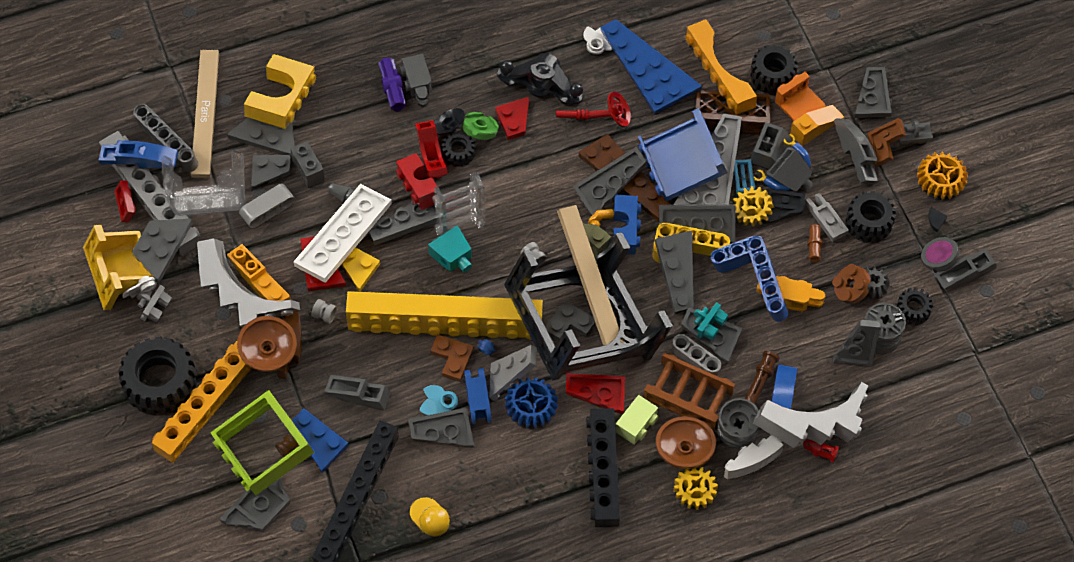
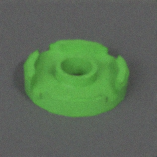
(479, 126)

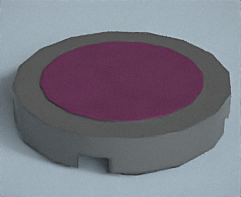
(940, 253)

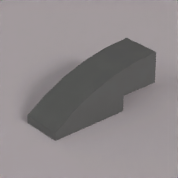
(966, 269)
(358, 391)

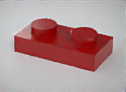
(124, 201)

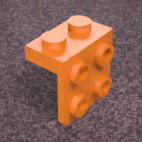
(797, 98)

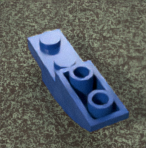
(136, 152)

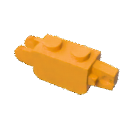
(798, 294)

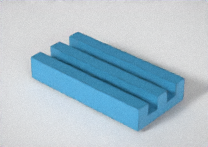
(736, 177)

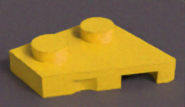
(360, 267)

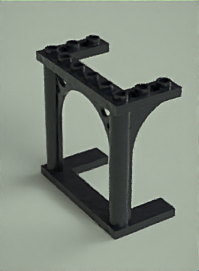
(564, 355)

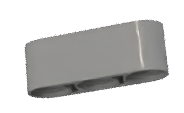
(267, 205)
(693, 349)

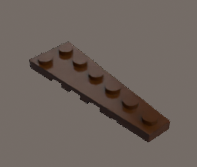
(606, 151)

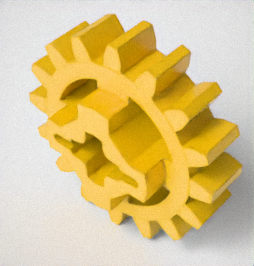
(755, 199)
(695, 496)

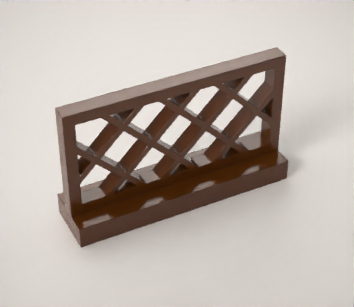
(749, 124)

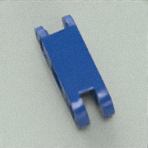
(477, 396)

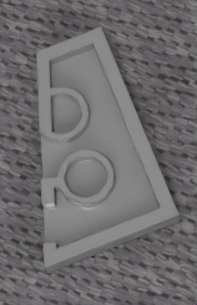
(510, 368)

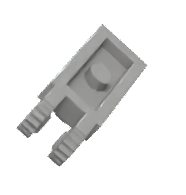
(827, 218)

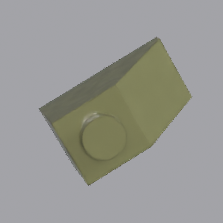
(597, 238)

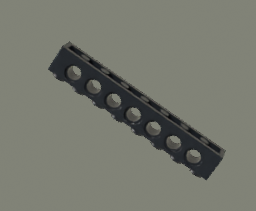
(356, 493)

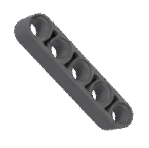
(159, 130)

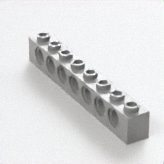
(150, 200)

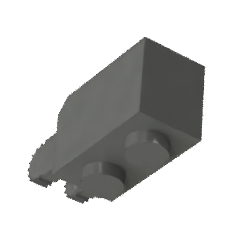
(417, 78)

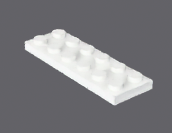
(342, 233)

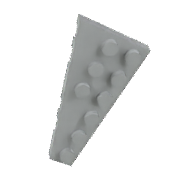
(718, 190)

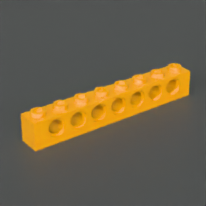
(210, 403)

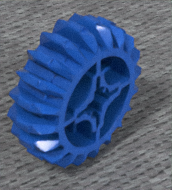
(545, 398)

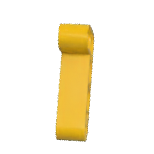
(717, 239)

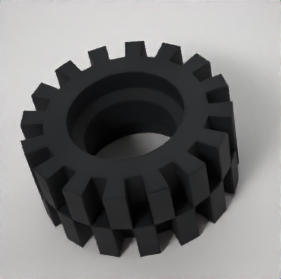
(458, 158)
(921, 298)

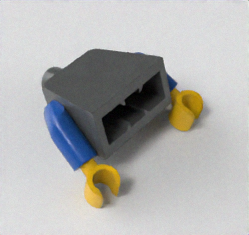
(790, 170)

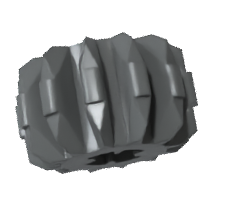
(879, 283)

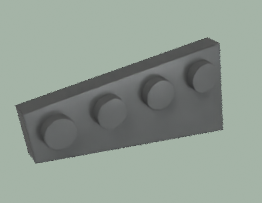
(607, 182)
(402, 222)
(677, 267)

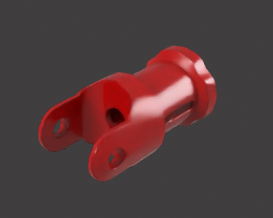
(817, 450)

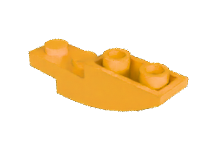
(256, 275)

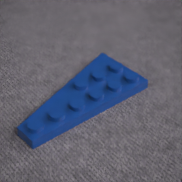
(652, 73)

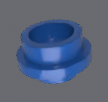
(486, 347)

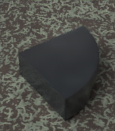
(936, 219)

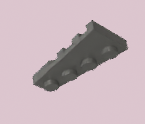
(708, 217)

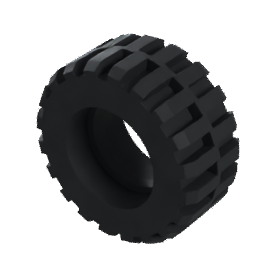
(157, 353)

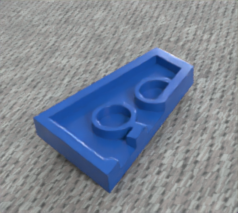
(321, 438)

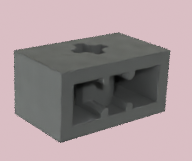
(307, 164)

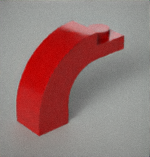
(430, 149)

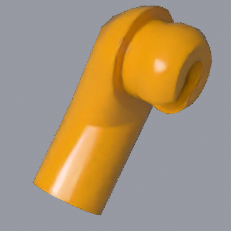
(599, 215)

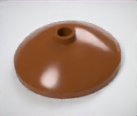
(263, 333)
(685, 434)

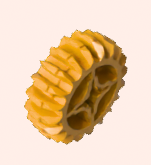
(939, 180)

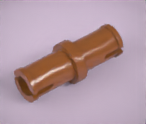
(814, 243)

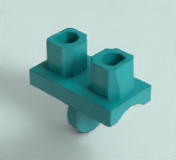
(706, 328)

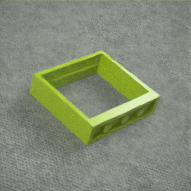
(243, 419)

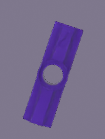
(392, 84)

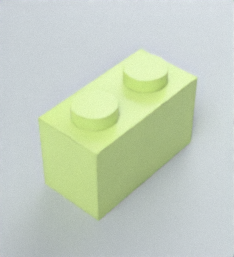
(636, 420)

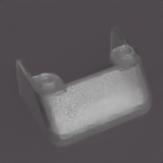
(224, 197)

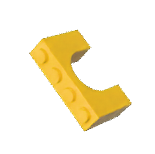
(281, 110)

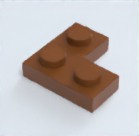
(882, 137)
(457, 356)

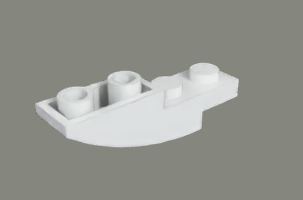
(753, 457)

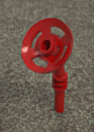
(614, 111)

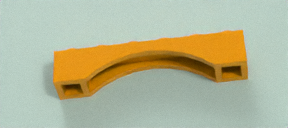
(737, 92)

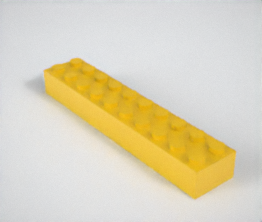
(435, 315)

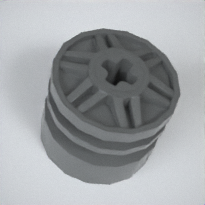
(891, 333)
(740, 413)

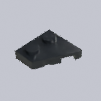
(785, 204)

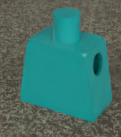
(451, 250)

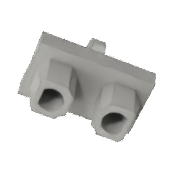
(150, 311)

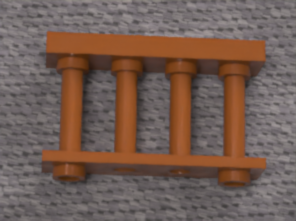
(683, 408)

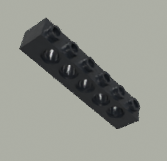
(605, 420)

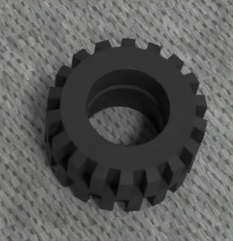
(772, 57)
(873, 204)

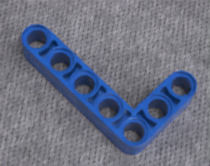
(748, 255)

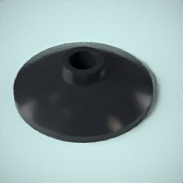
(449, 121)

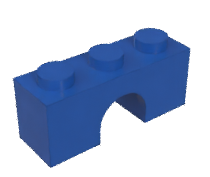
(626, 210)

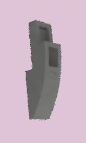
(862, 153)

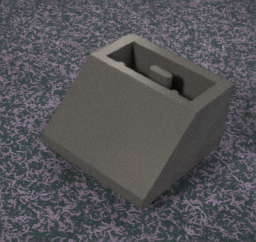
(770, 145)

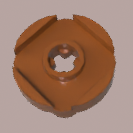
(845, 277)

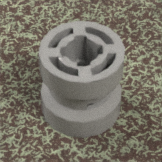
(539, 256)
(324, 311)

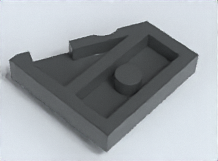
(269, 168)

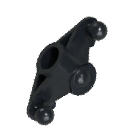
(542, 78)

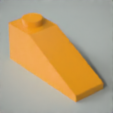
(814, 124)

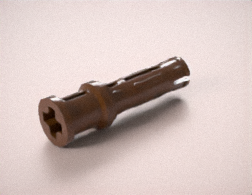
(763, 372)

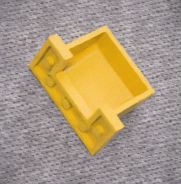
(113, 263)

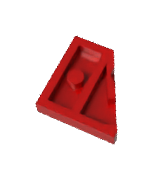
(513, 117)

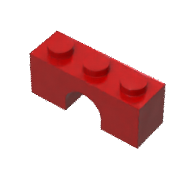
(411, 171)

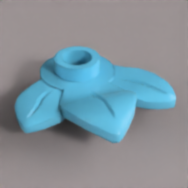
(435, 401)

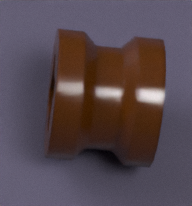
(286, 445)

